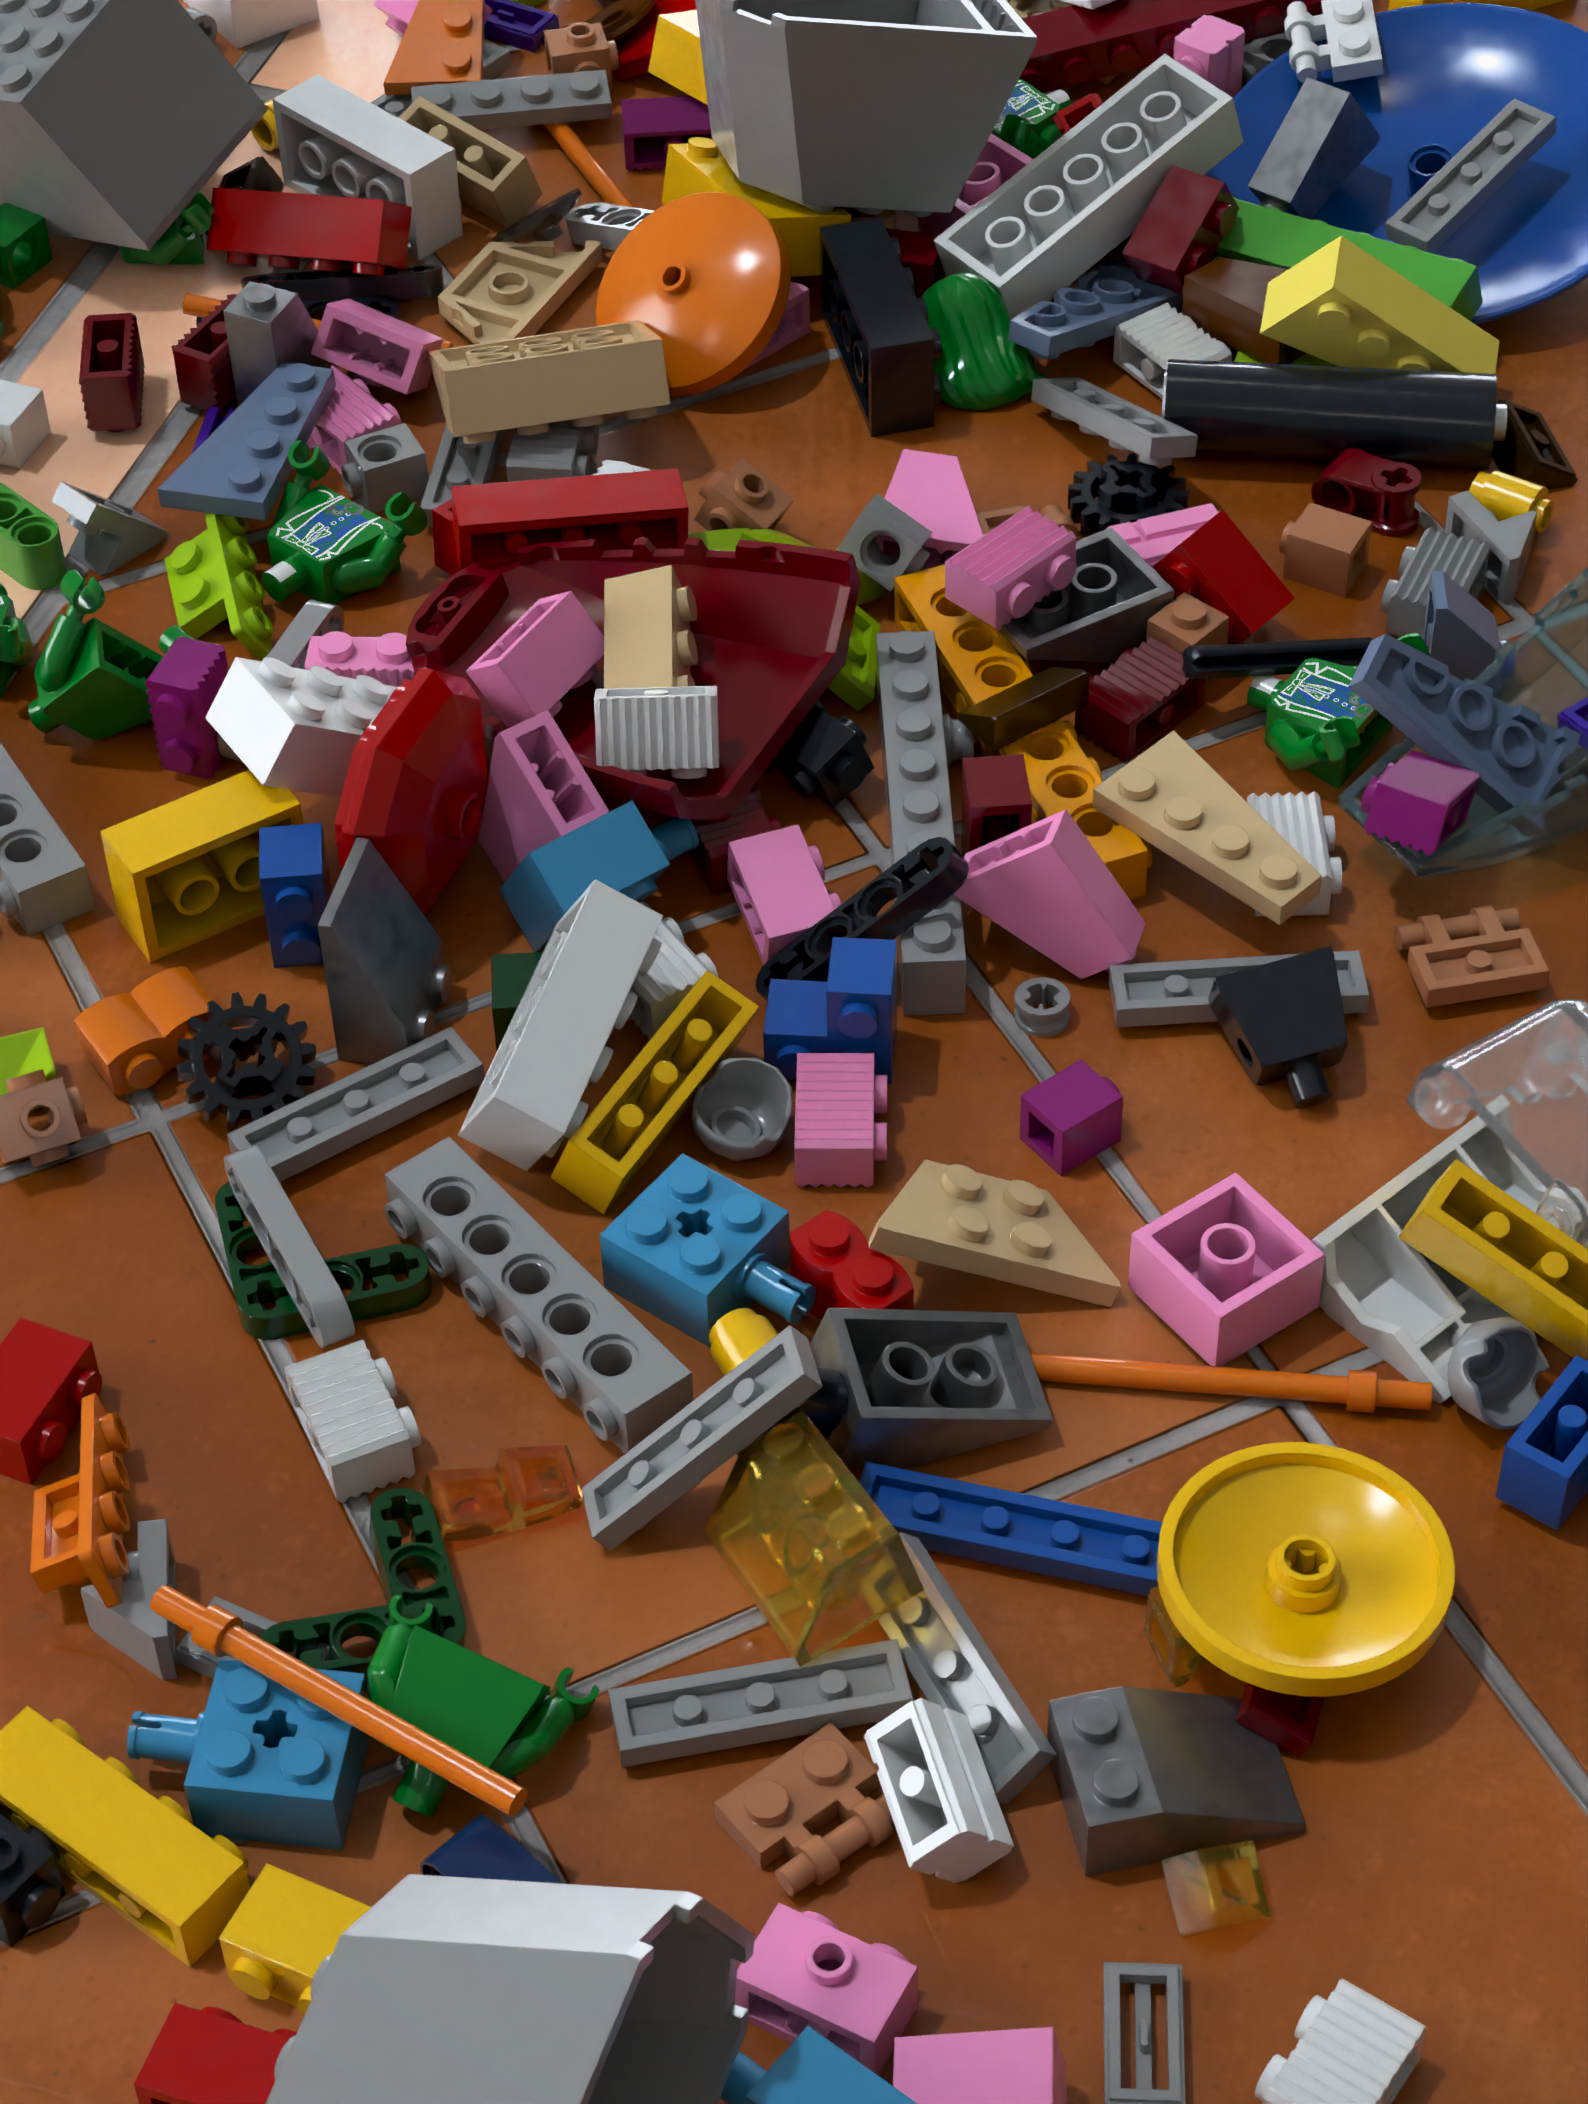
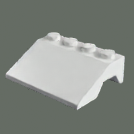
(1393, 1293)

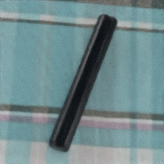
(1268, 657)

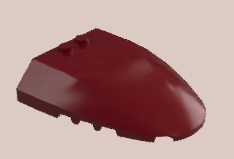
(765, 634)

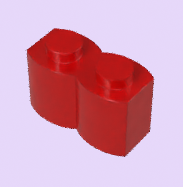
(846, 1273)

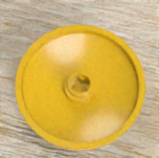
(1305, 1569)

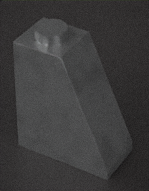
(1313, 150)
(264, 331)

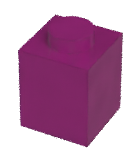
(1071, 1117)

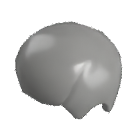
(742, 1109)
(1496, 1372)

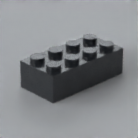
(879, 327)

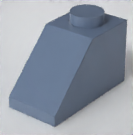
(1459, 628)

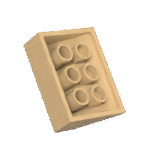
(550, 380)

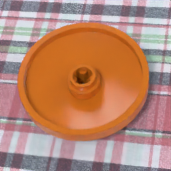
(704, 280)

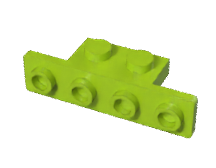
(217, 581)

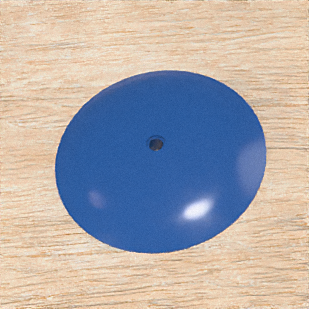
(1440, 86)

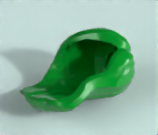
(977, 359)

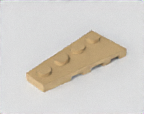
(1203, 823)

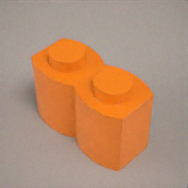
(137, 1033)

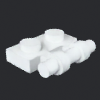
(1351, 40)

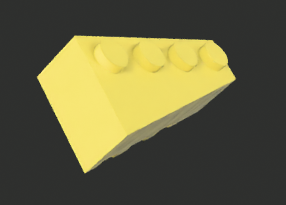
(1369, 316)

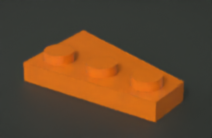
(439, 46)

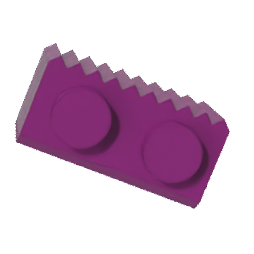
(655, 123)
(180, 698)
(1419, 801)

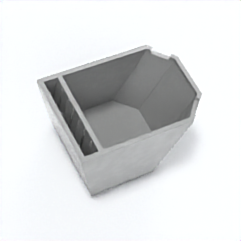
(859, 95)
(113, 115)
(522, 1999)

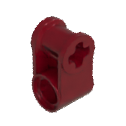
(1370, 490)

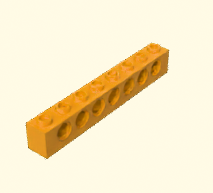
(981, 662)

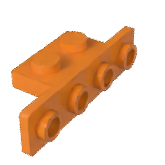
(83, 1517)

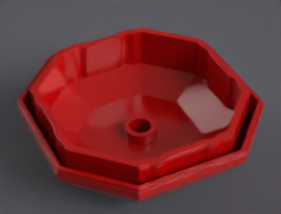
(418, 783)

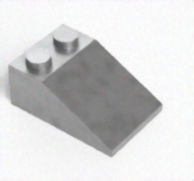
(1098, 610)
(379, 961)
(928, 1383)
(1164, 1776)

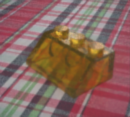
(808, 1541)

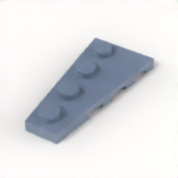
(1088, 312)
(246, 457)
(1463, 723)

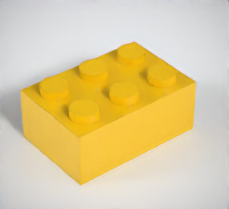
(194, 862)

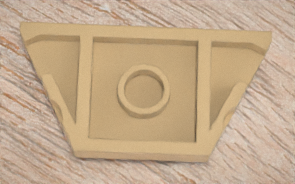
(514, 288)
(993, 1231)

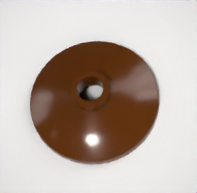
(622, 18)

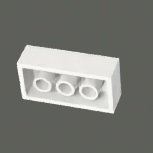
(354, 149)
(294, 722)
(563, 1027)

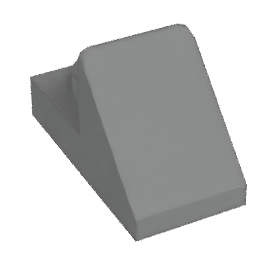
(108, 530)
(1509, 541)
(132, 1624)

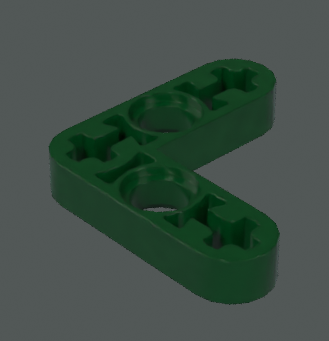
(262, 1283)
(391, 1559)

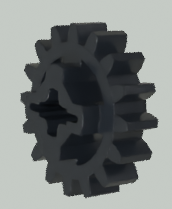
(1123, 493)
(226, 1045)

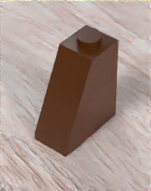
(1229, 304)

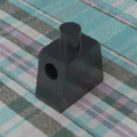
(1285, 1022)

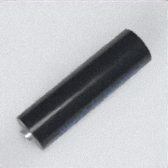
(1322, 410)

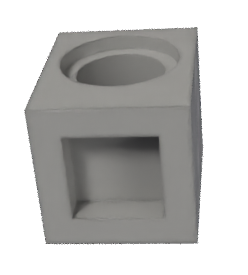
(383, 466)
(884, 518)

